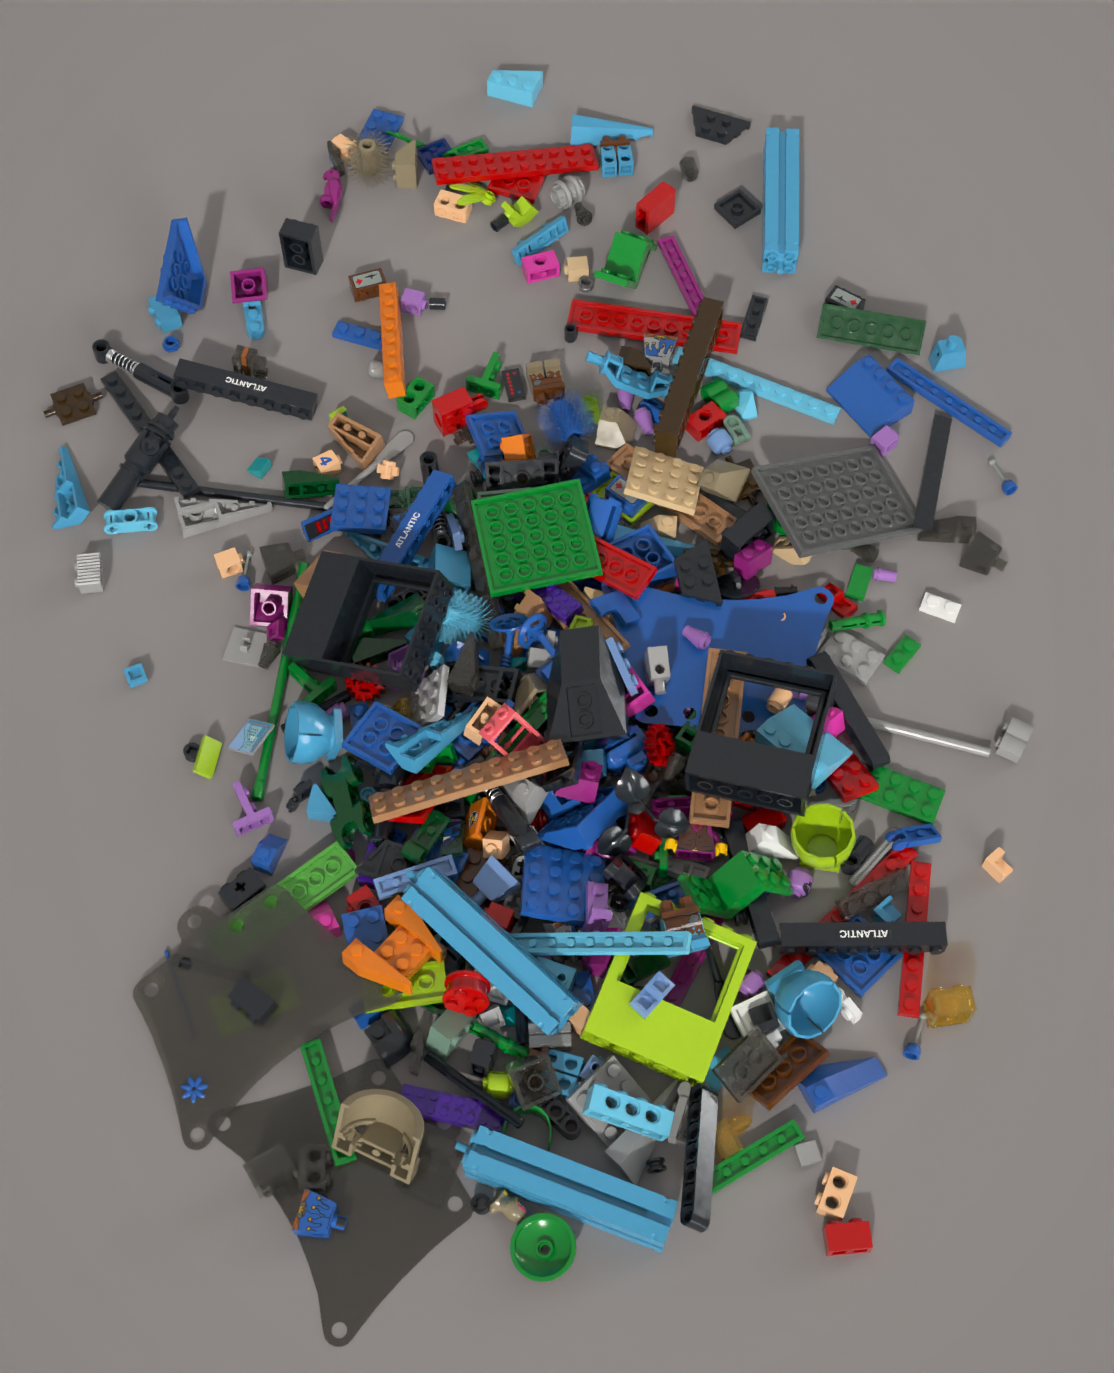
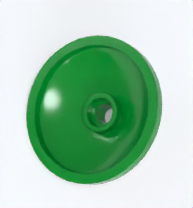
(530, 1239)

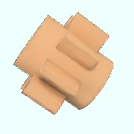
(388, 469)

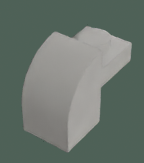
(539, 657)

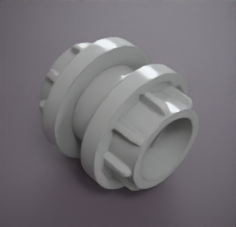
(567, 192)

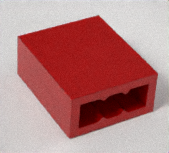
(655, 208)

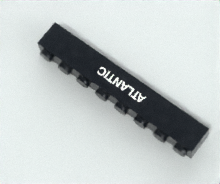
(245, 389)
(862, 938)

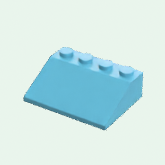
(792, 730)

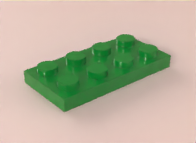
(905, 795)

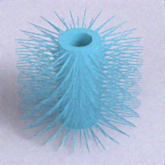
(462, 619)

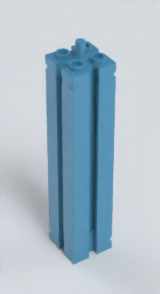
(780, 201)
(491, 950)
(568, 1188)

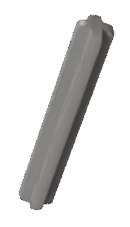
(869, 864)

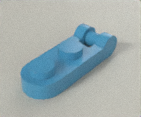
(254, 320)

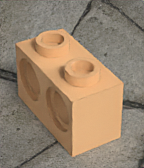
(447, 207)
(839, 1195)

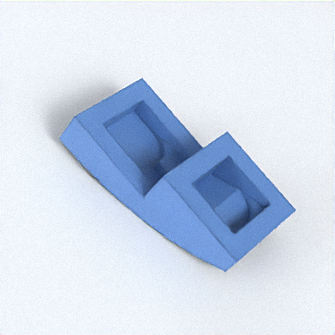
(652, 994)

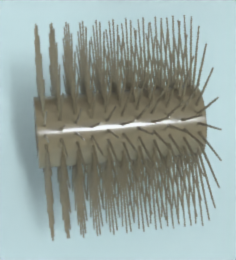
(369, 157)

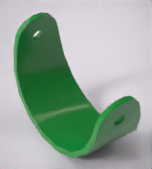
(536, 1111)

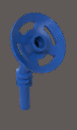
(509, 628)
(537, 633)

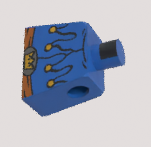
(317, 1216)

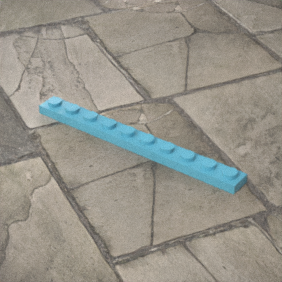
(769, 390)
(606, 943)

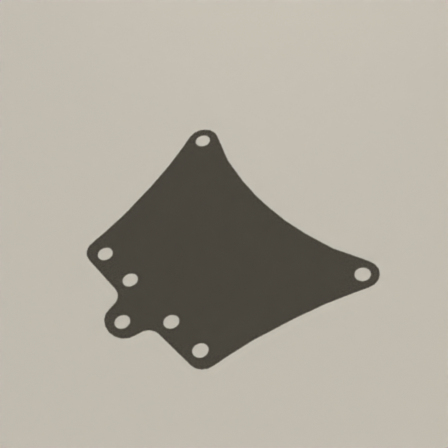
(204, 1036)
(384, 1227)

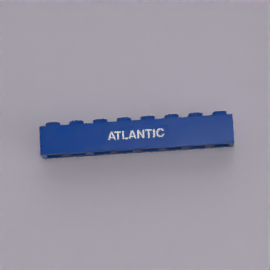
(416, 524)

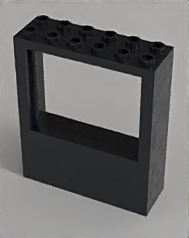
(337, 610)
(751, 770)

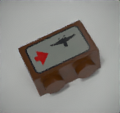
(366, 284)

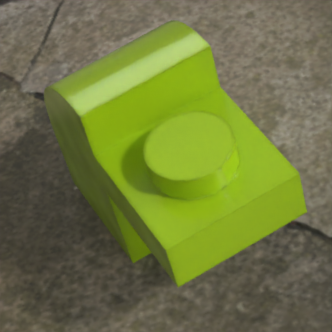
(520, 213)

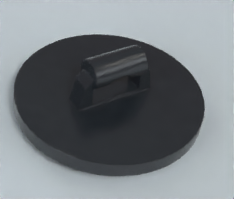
(735, 587)

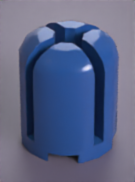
(604, 516)
(620, 750)

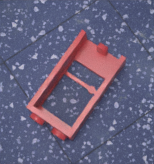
(500, 721)

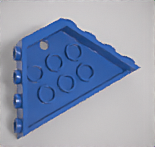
(182, 275)

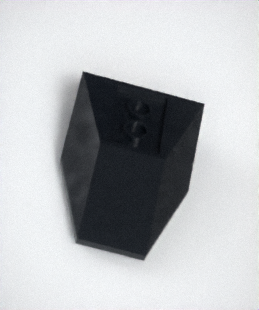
(585, 690)

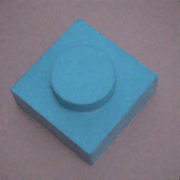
(135, 675)

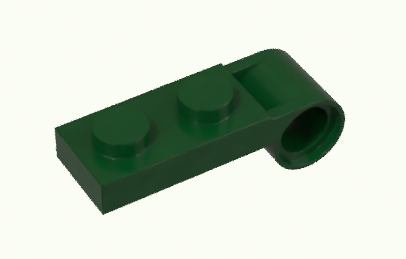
(426, 837)
(643, 967)

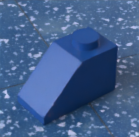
(268, 854)

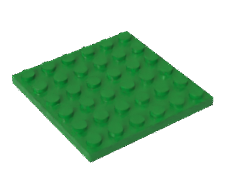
(536, 538)

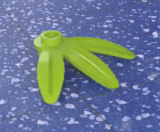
(478, 194)

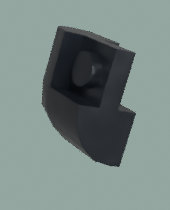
(390, 1037)

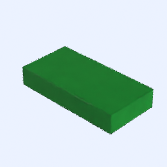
(859, 582)

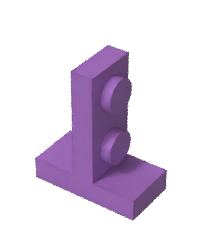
(254, 819)
(597, 910)

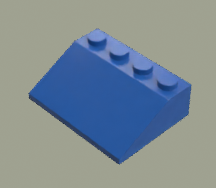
(871, 396)
(648, 546)
(585, 822)

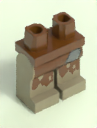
(545, 387)

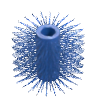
(565, 419)

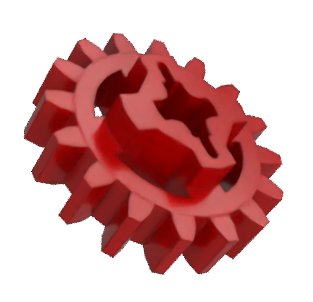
(364, 690)
(658, 744)

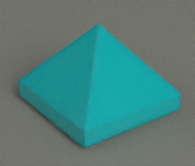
(508, 1014)

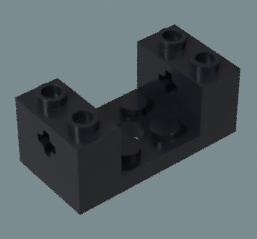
(503, 474)
(498, 684)

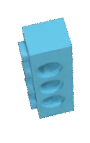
(596, 1108)

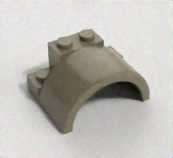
(390, 1129)

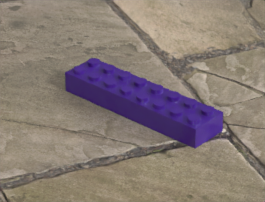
(559, 603)
(452, 1109)

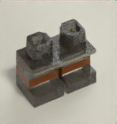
(249, 363)

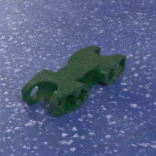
(350, 810)

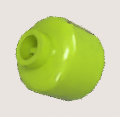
(497, 1084)

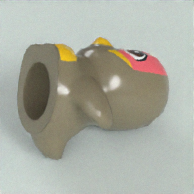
(509, 1206)

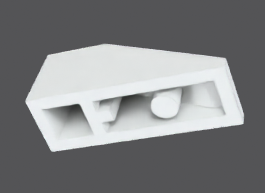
(770, 841)

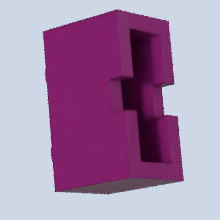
(752, 558)

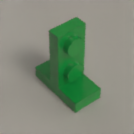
(487, 384)
(317, 692)

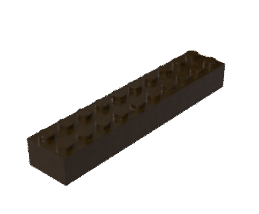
(688, 377)

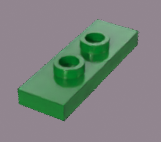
(661, 857)

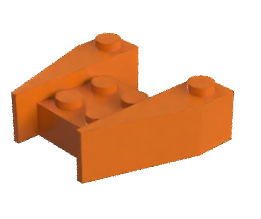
(399, 954)

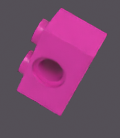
(540, 266)

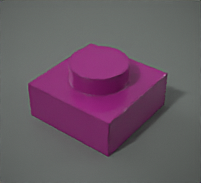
(276, 631)

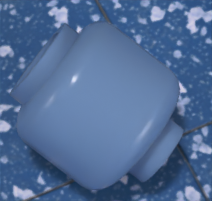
(719, 441)

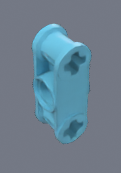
(122, 524)

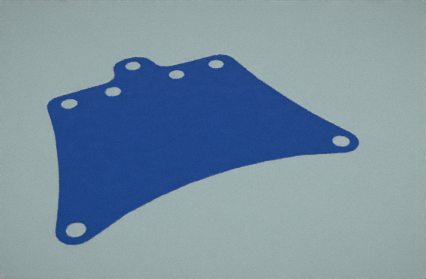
(737, 626)

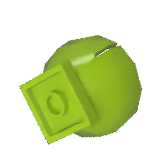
(822, 837)

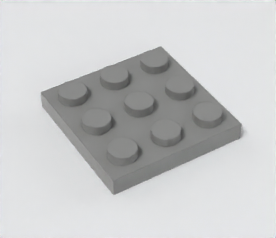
(430, 698)
(616, 1078)

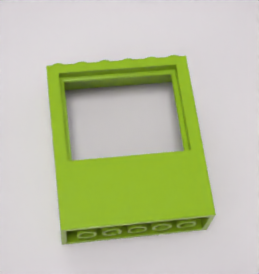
(669, 1037)

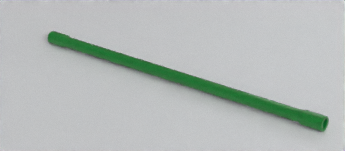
(260, 783)

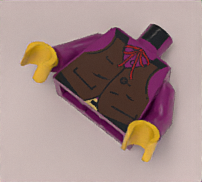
(697, 844)

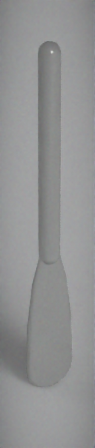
(393, 448)

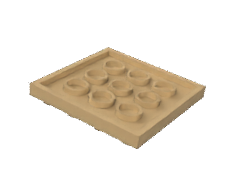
(663, 480)

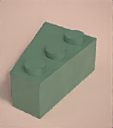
(448, 1033)

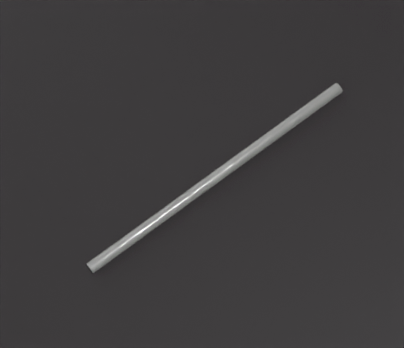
(920, 735)

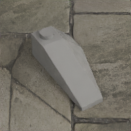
(525, 795)

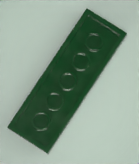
(871, 329)

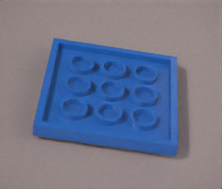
(557, 882)

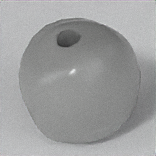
(376, 369)

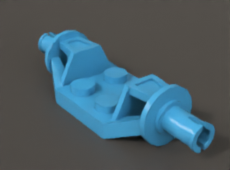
(628, 379)

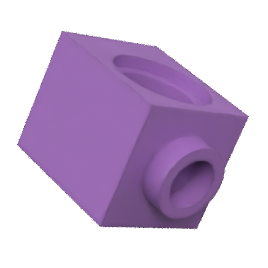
(413, 302)
(885, 440)

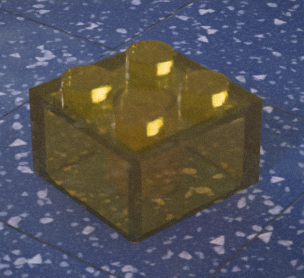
(949, 1006)

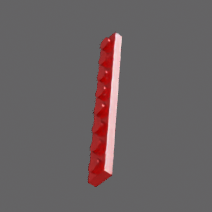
(912, 965)

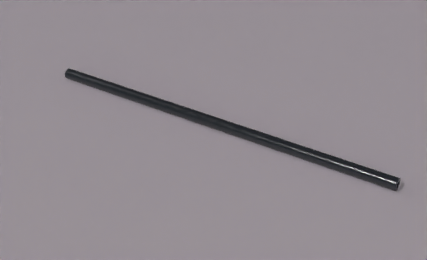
(243, 496)

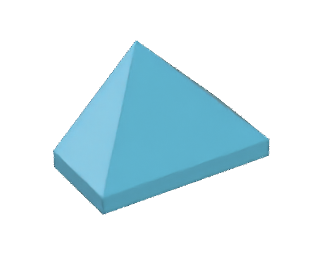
(747, 407)

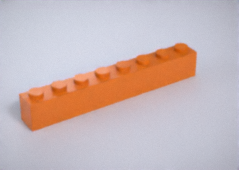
(392, 340)

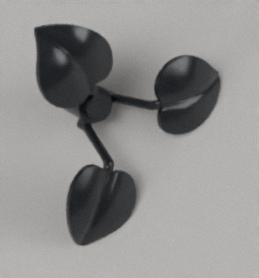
(632, 789)

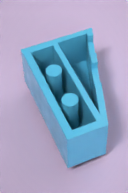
(515, 86)

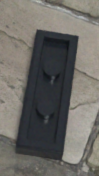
(754, 318)

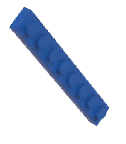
(949, 402)

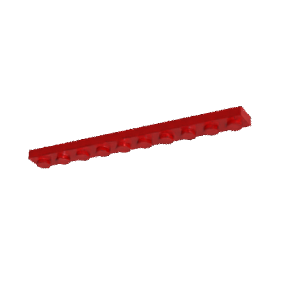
(894, 860)

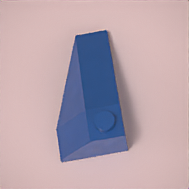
(838, 1080)

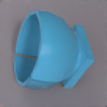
(312, 733)
(804, 996)

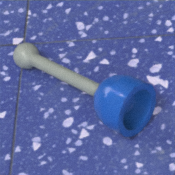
(1008, 486)
(243, 582)
(912, 1050)

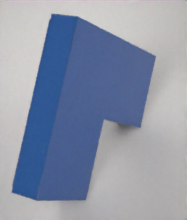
(618, 604)

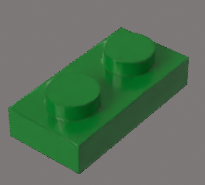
(902, 654)

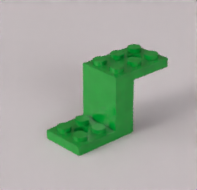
(626, 259)
(736, 884)

